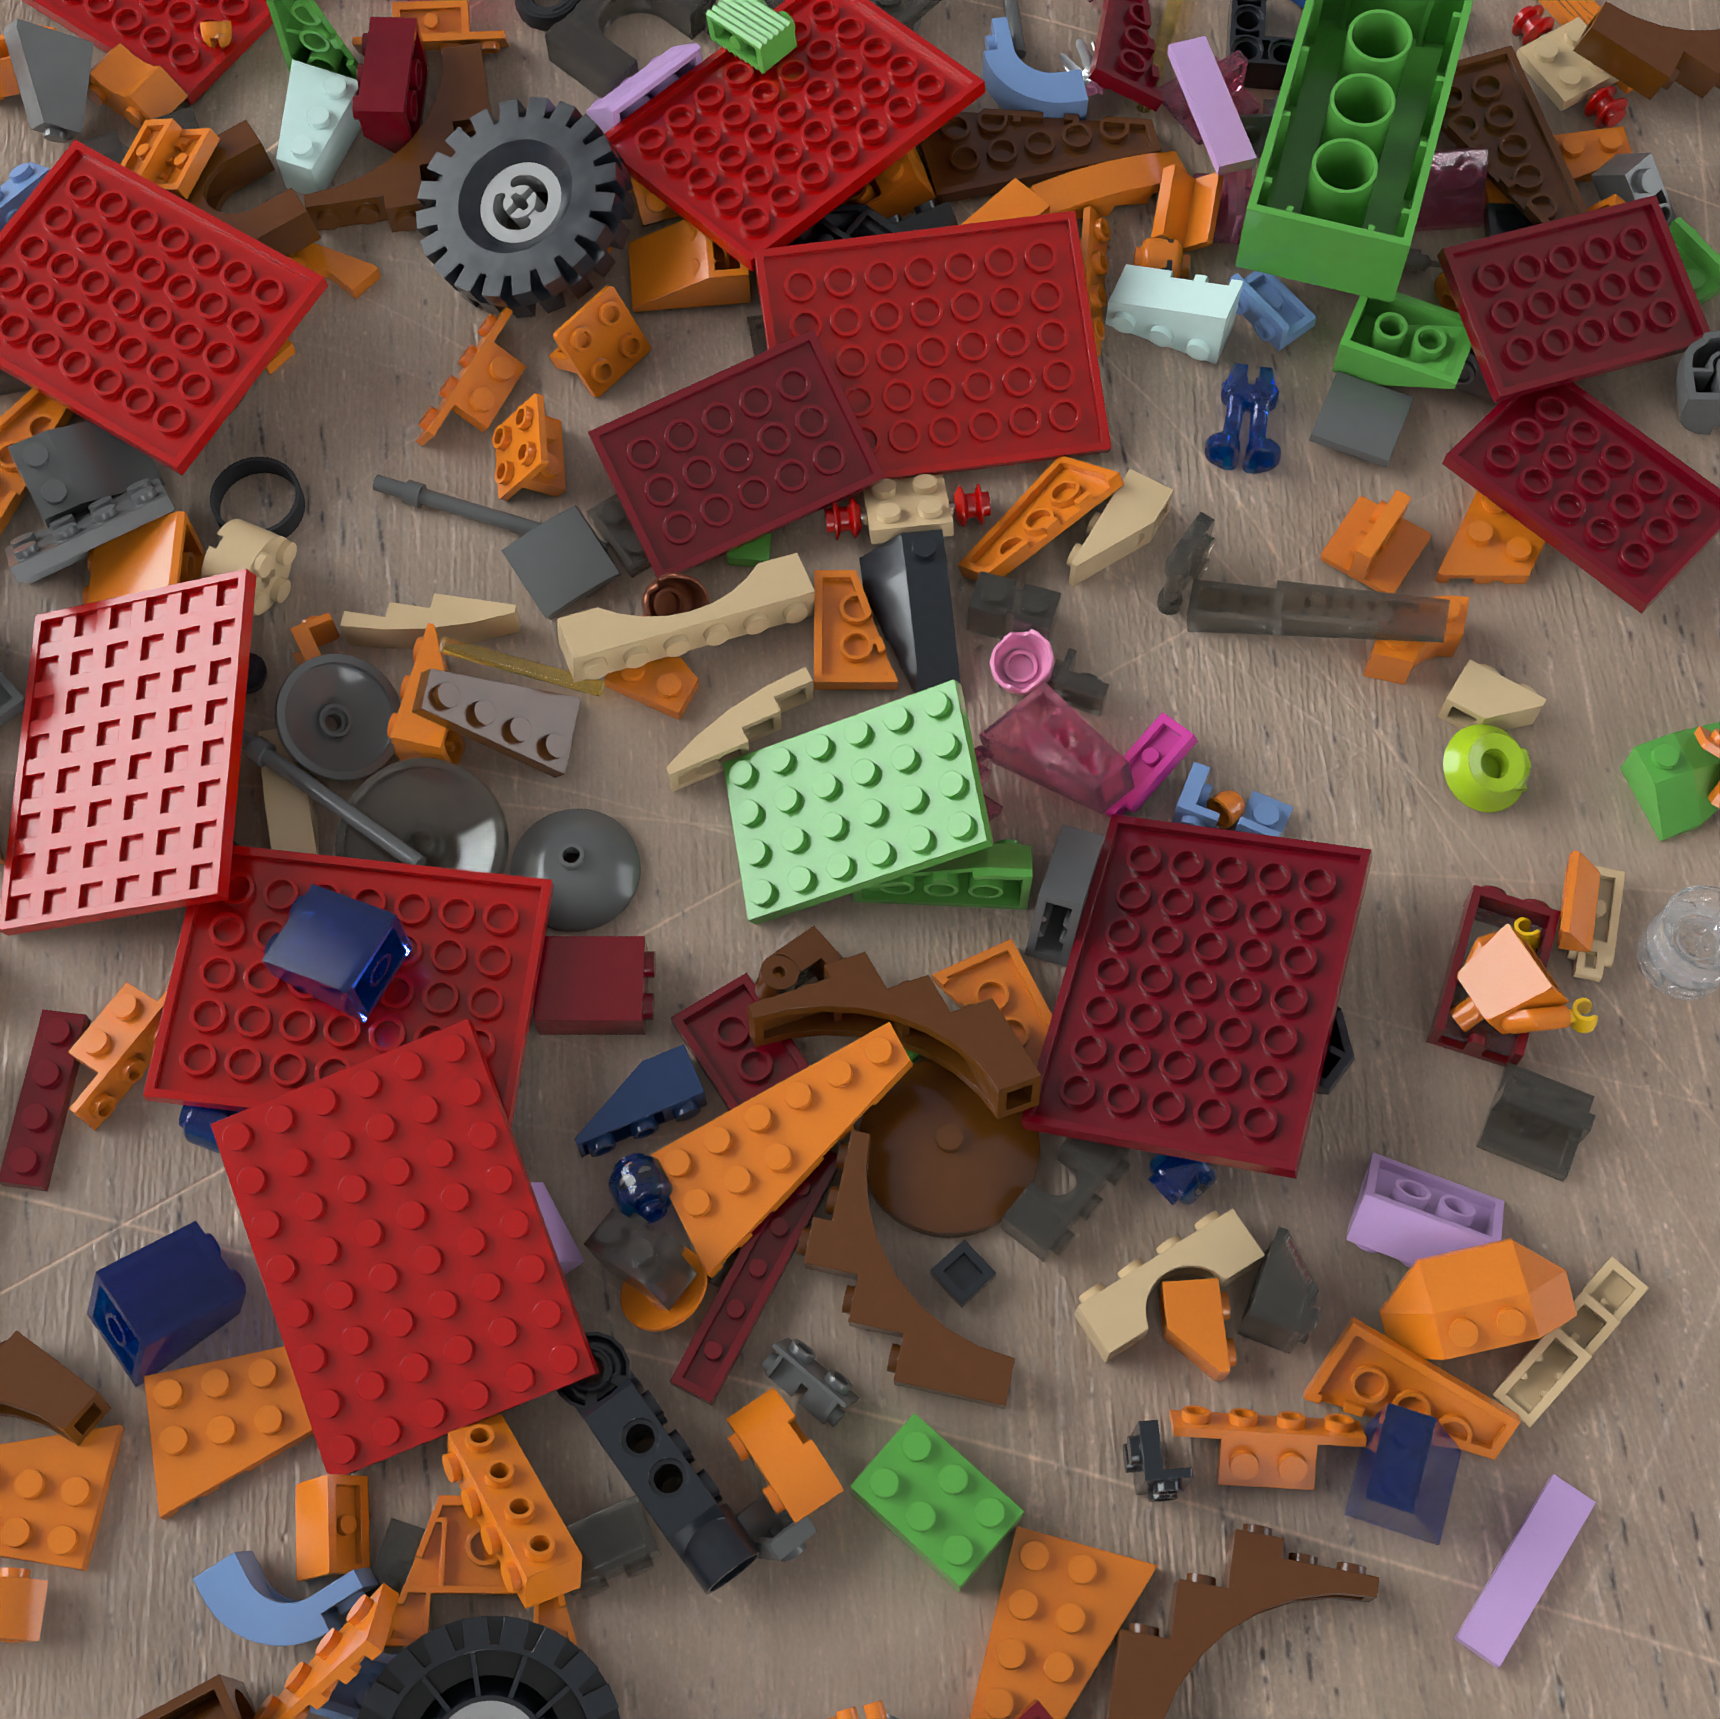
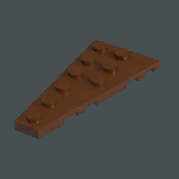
(1498, 111)

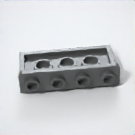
(72, 537)

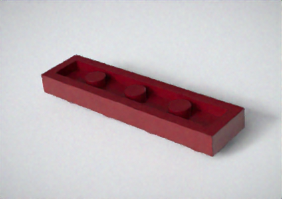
(43, 1102)

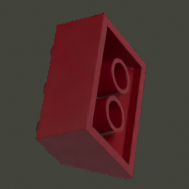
(391, 82)

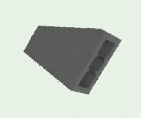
(51, 77)
(1063, 895)

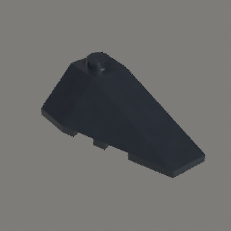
(913, 604)

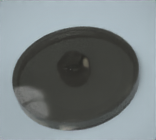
(435, 811)

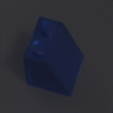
(338, 950)
(164, 1300)
(1405, 1474)

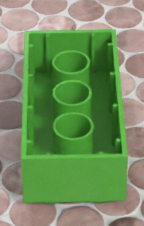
(1353, 143)

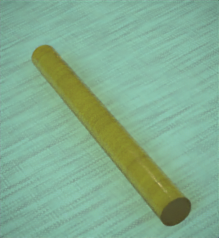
(1164, 39)
(518, 666)

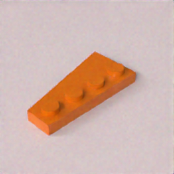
(1583, 154)
(1043, 512)

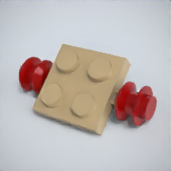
(1562, 72)
(907, 507)

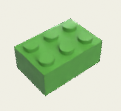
(936, 1502)

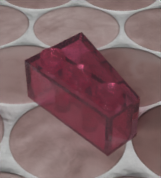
(1059, 751)

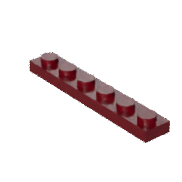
(749, 1288)

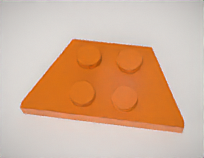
(1490, 547)

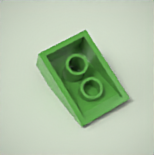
(1403, 344)

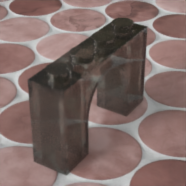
(594, 61)

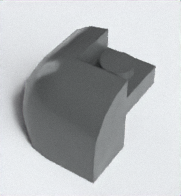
(1699, 385)

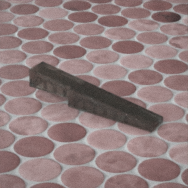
(1314, 612)

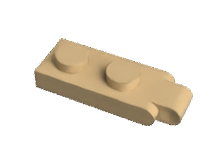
(1591, 964)

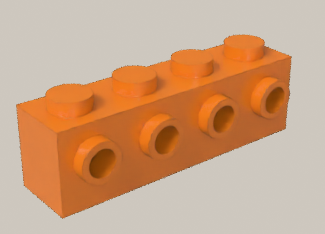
(513, 1511)

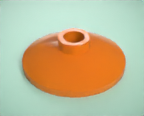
(651, 1316)

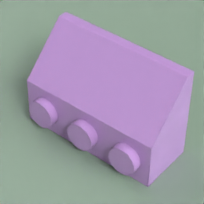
(644, 85)
(1419, 1214)

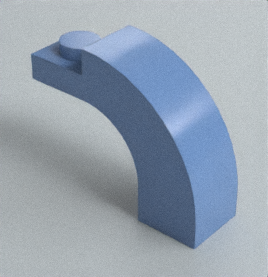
(1025, 89)
(256, 1611)

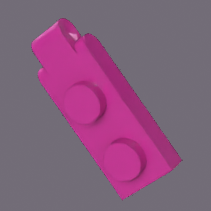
(1153, 760)

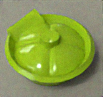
(1486, 768)

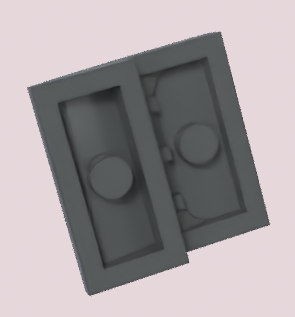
(1361, 419)
(561, 562)

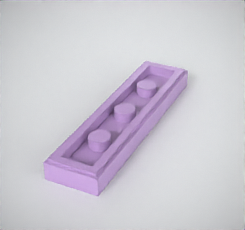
(1211, 105)
(1524, 1571)

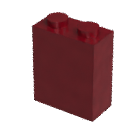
(594, 986)

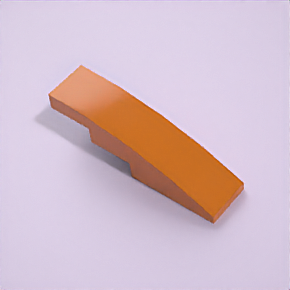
(1107, 184)

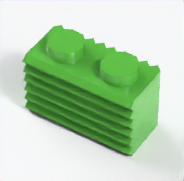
(752, 31)

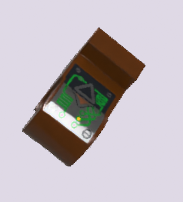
(795, 964)

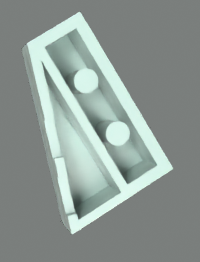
(315, 127)
(1175, 311)

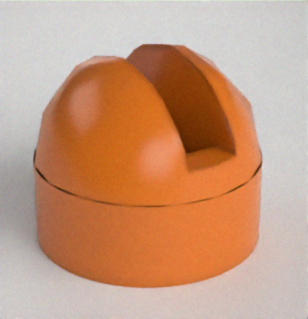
(216, 30)
(1229, 806)

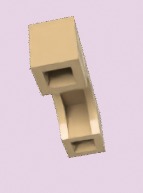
(1117, 1314)

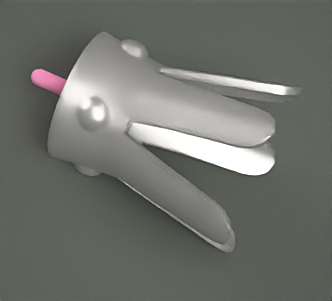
(1091, 87)

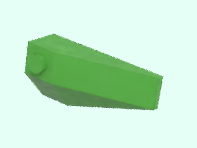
(1673, 781)

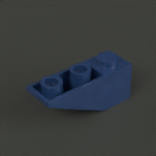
(652, 1094)

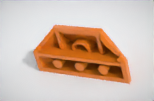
(1477, 1301)

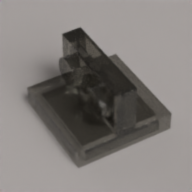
(1536, 1122)

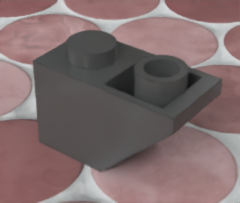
(1633, 178)

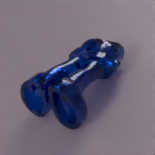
(1239, 397)

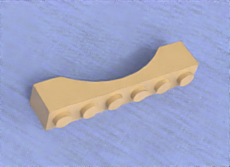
(608, 641)

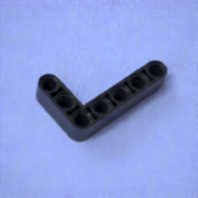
(1265, 54)

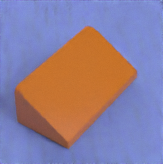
(1578, 904)

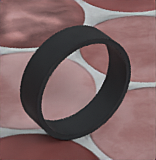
(252, 466)

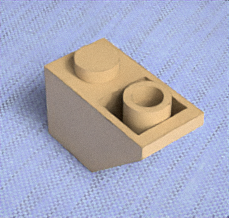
(1490, 699)

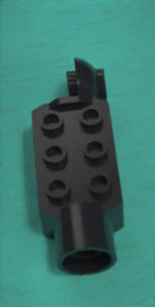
(621, 1415)

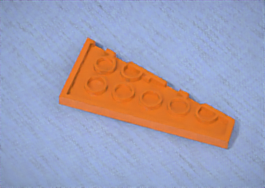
(764, 1149)
(219, 1422)
(55, 1496)

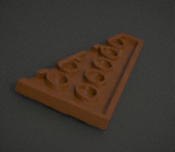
(990, 148)

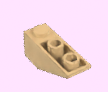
(1123, 527)

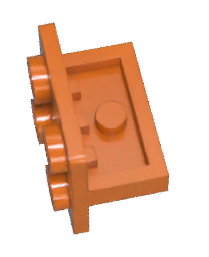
(600, 342)
(529, 451)
(1377, 543)

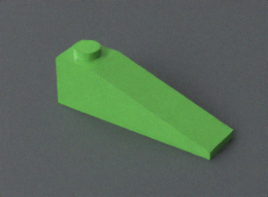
(309, 37)
(983, 879)

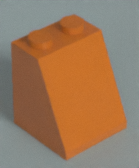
(145, 559)

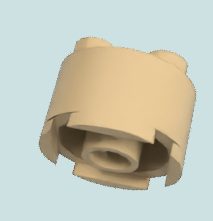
(260, 552)

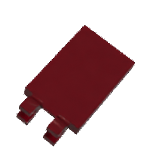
(721, 1044)

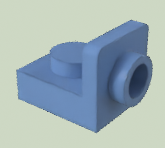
(1194, 798)
(1264, 816)

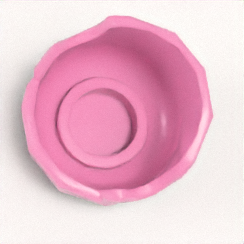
(1022, 662)

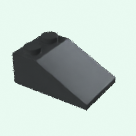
(77, 466)

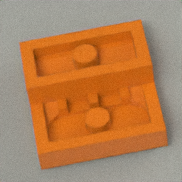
(170, 154)

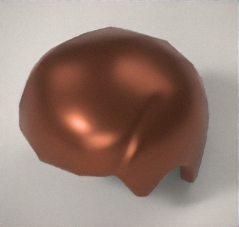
(673, 595)

